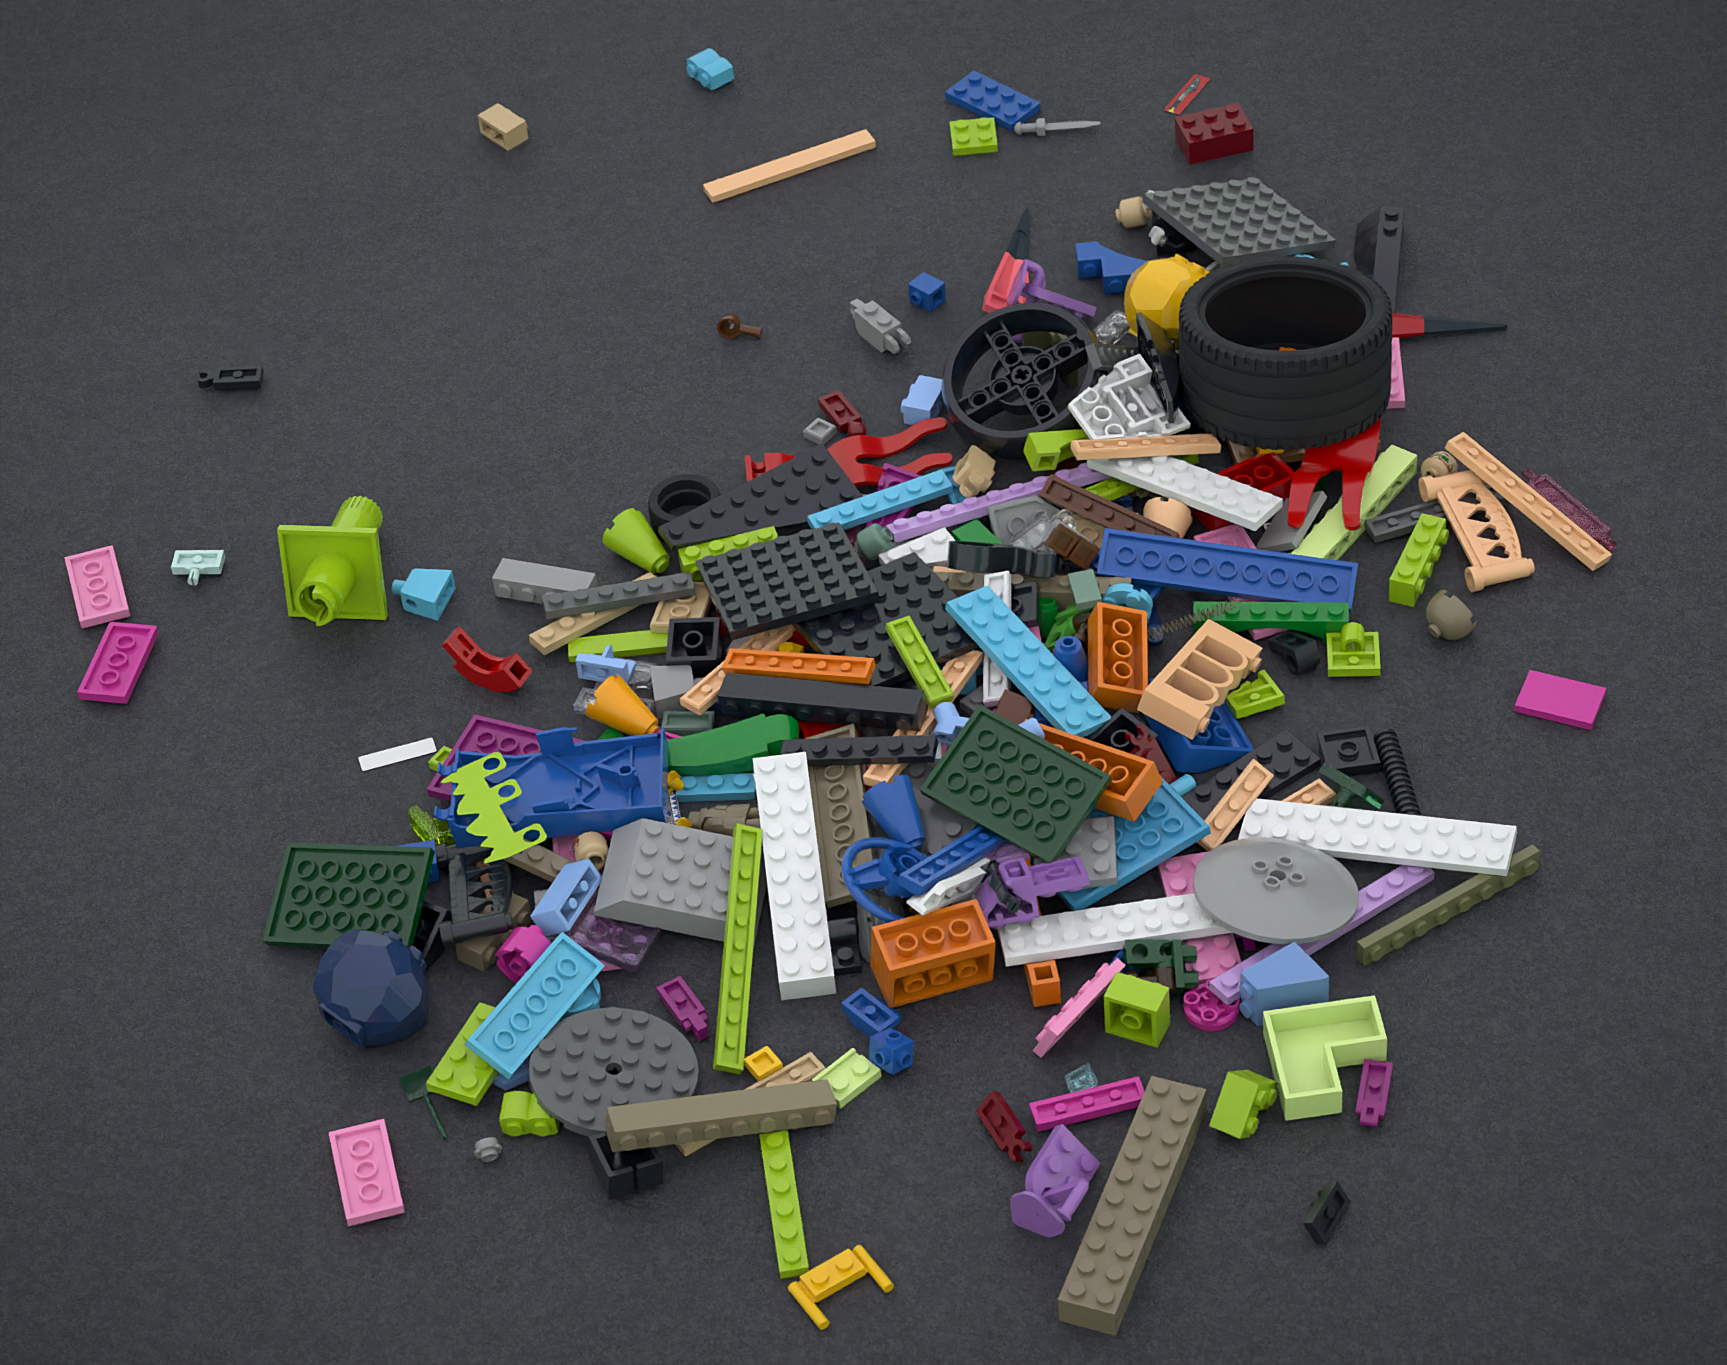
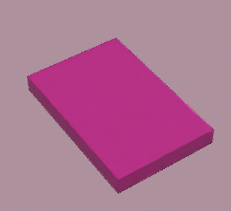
(1560, 699)

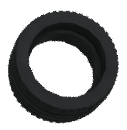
(678, 492)

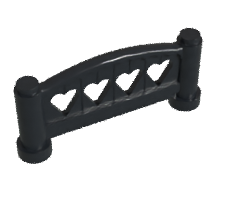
(465, 923)

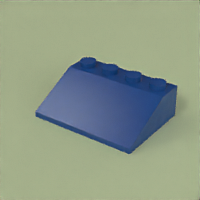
(1216, 746)

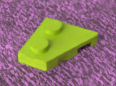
(1255, 696)

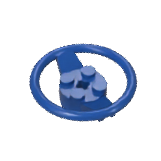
(879, 872)

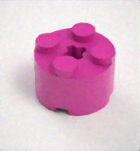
(521, 951)

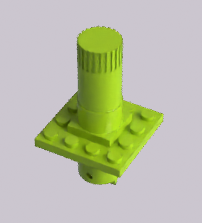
(335, 567)

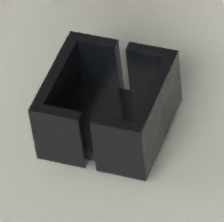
(624, 1170)

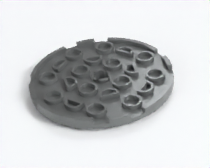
(574, 1058)

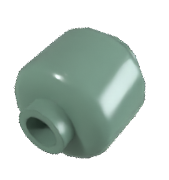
(873, 541)

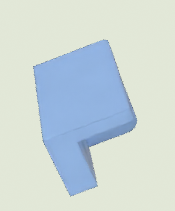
(600, 667)

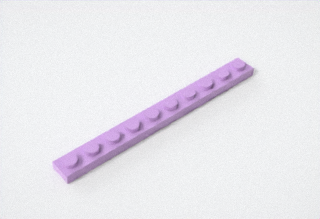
(977, 507)
(1371, 901)

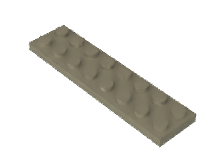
(838, 818)

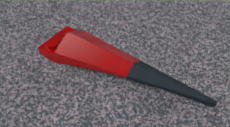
(1415, 325)

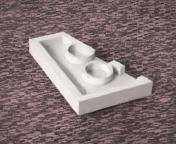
(930, 548)

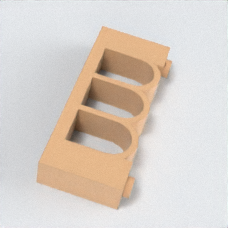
(1199, 679)

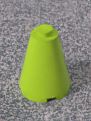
(636, 541)

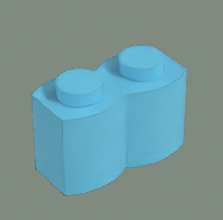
(710, 69)

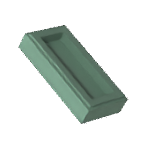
(1084, 589)
(687, 722)

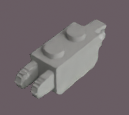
(878, 326)

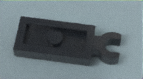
(232, 377)

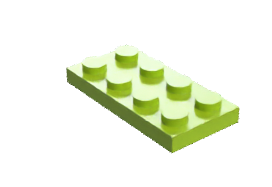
(461, 1071)

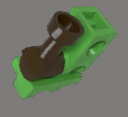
(1070, 623)

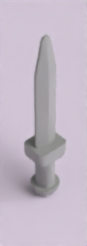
(1040, 126)

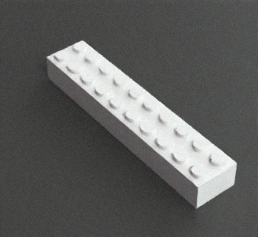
(794, 876)

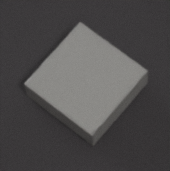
(820, 431)

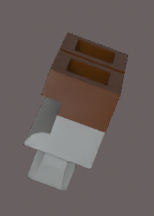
(1070, 544)

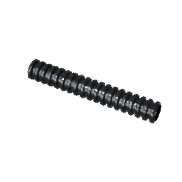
(1396, 772)

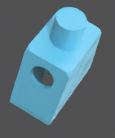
(425, 591)

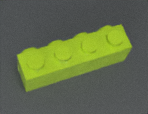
(690, 554)
(1417, 560)

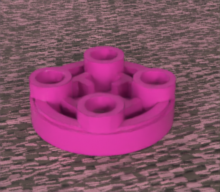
(1207, 1011)

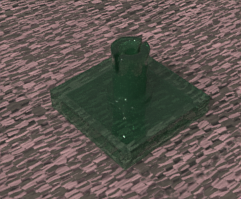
(1349, 789)

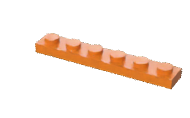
(800, 666)

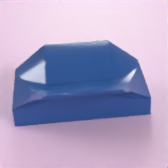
(869, 1013)

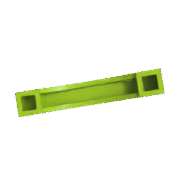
(1049, 448)

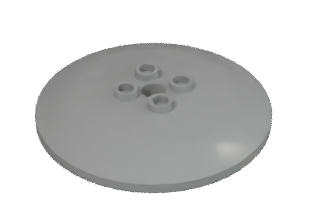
(1275, 890)

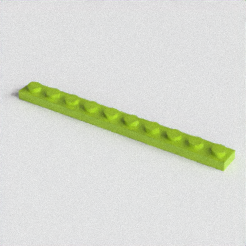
(738, 949)

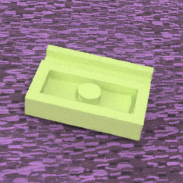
(849, 1076)

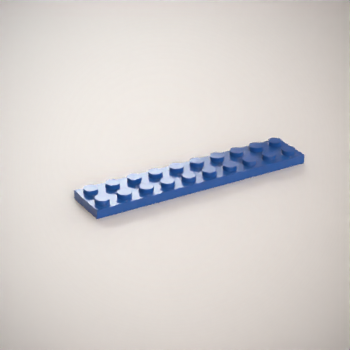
(1225, 569)

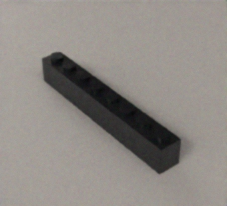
(823, 701)

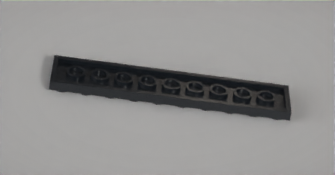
(1281, 756)

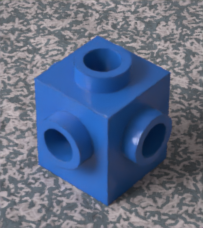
(891, 1051)

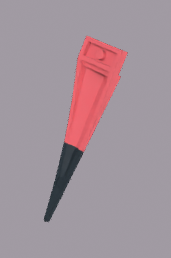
(1013, 258)

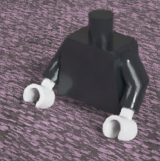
(1166, 237)

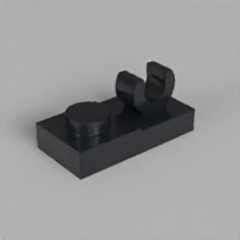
(1326, 1212)

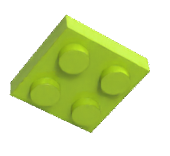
(973, 136)

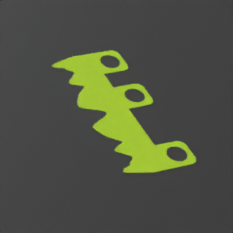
(486, 802)

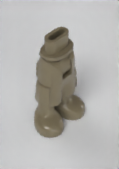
(724, 818)

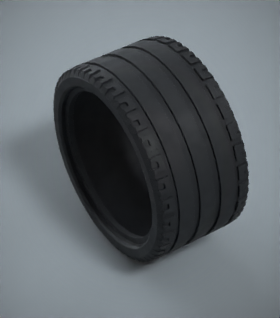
(1276, 399)

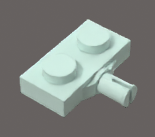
(197, 563)

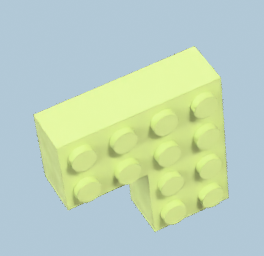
(1312, 1042)

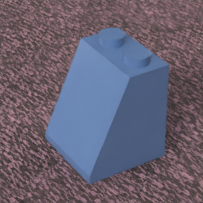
(1281, 982)

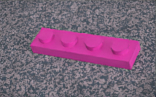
(1087, 1104)

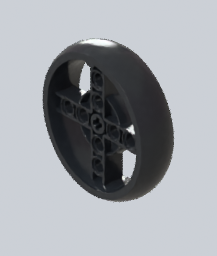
(1019, 380)

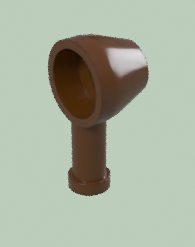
(731, 330)

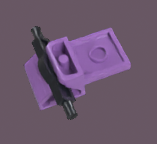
(1012, 888)

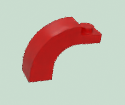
(484, 669)

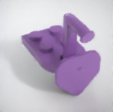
(1036, 291)
(1064, 1175)

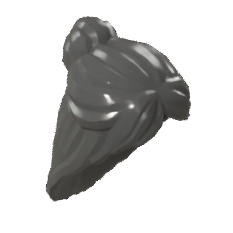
(867, 920)

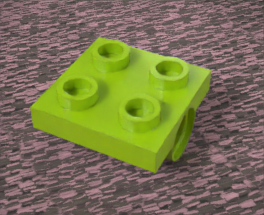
(1353, 652)

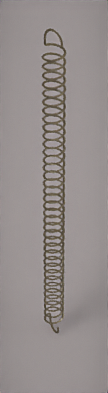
(1185, 618)

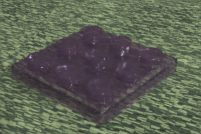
(611, 939)

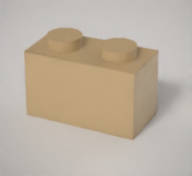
(503, 126)

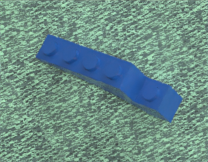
(1102, 262)

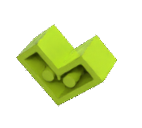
(1240, 1102)

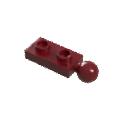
(842, 413)

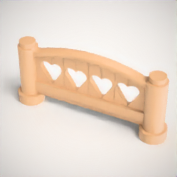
(1485, 568)

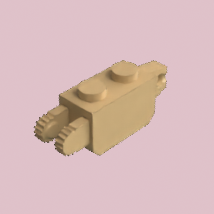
(974, 472)

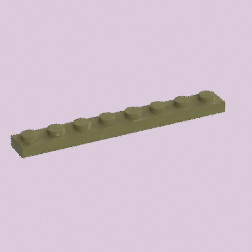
(1445, 907)

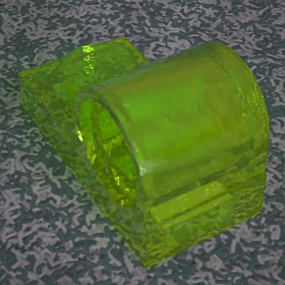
(429, 828)

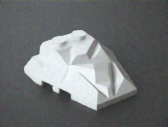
(1124, 405)

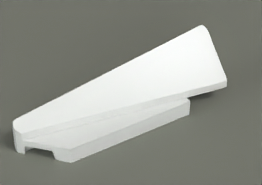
(951, 889)

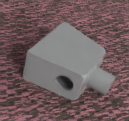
(670, 685)

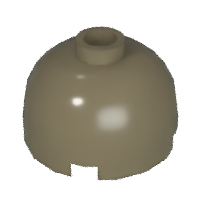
(1448, 617)

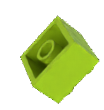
(1137, 1009)

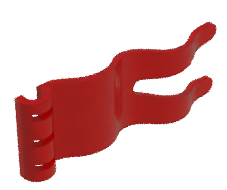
(850, 449)
(1352, 457)

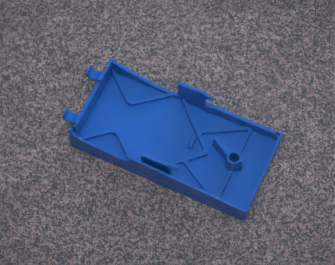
(571, 785)

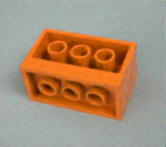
(932, 953)

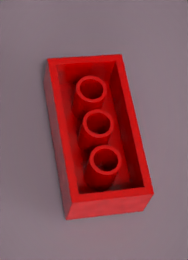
(1261, 472)

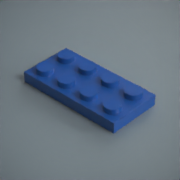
(992, 100)

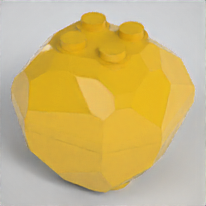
(1158, 291)

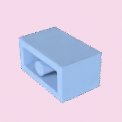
(923, 400)

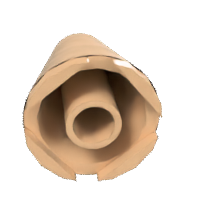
(1169, 514)

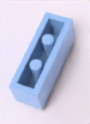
(566, 897)

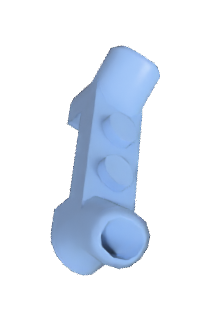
(950, 723)

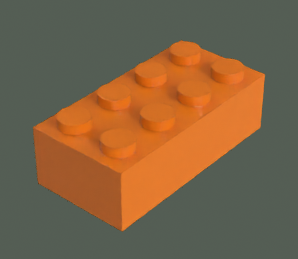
(1117, 656)

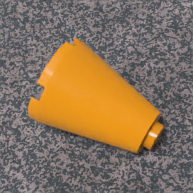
(621, 708)

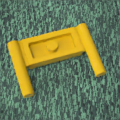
(833, 1276)

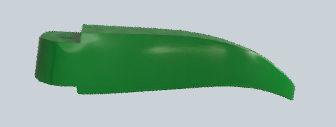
(731, 747)

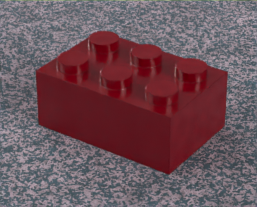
(1214, 133)

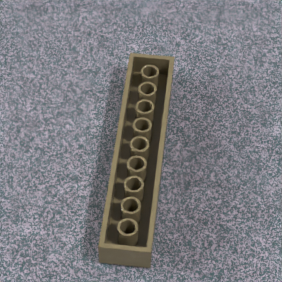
(1132, 1206)

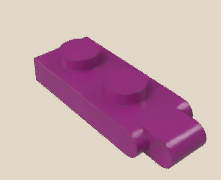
(1373, 1092)

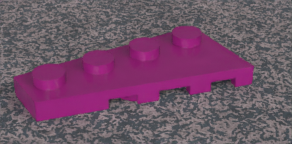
(890, 477)

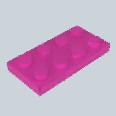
(118, 662)

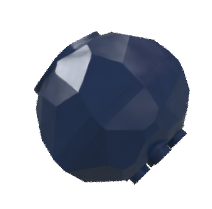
(372, 988)

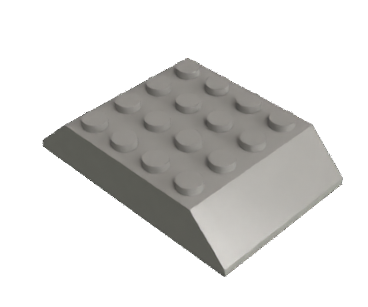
(670, 879)

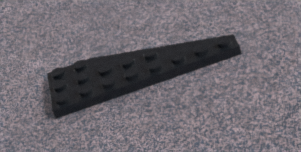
(775, 498)

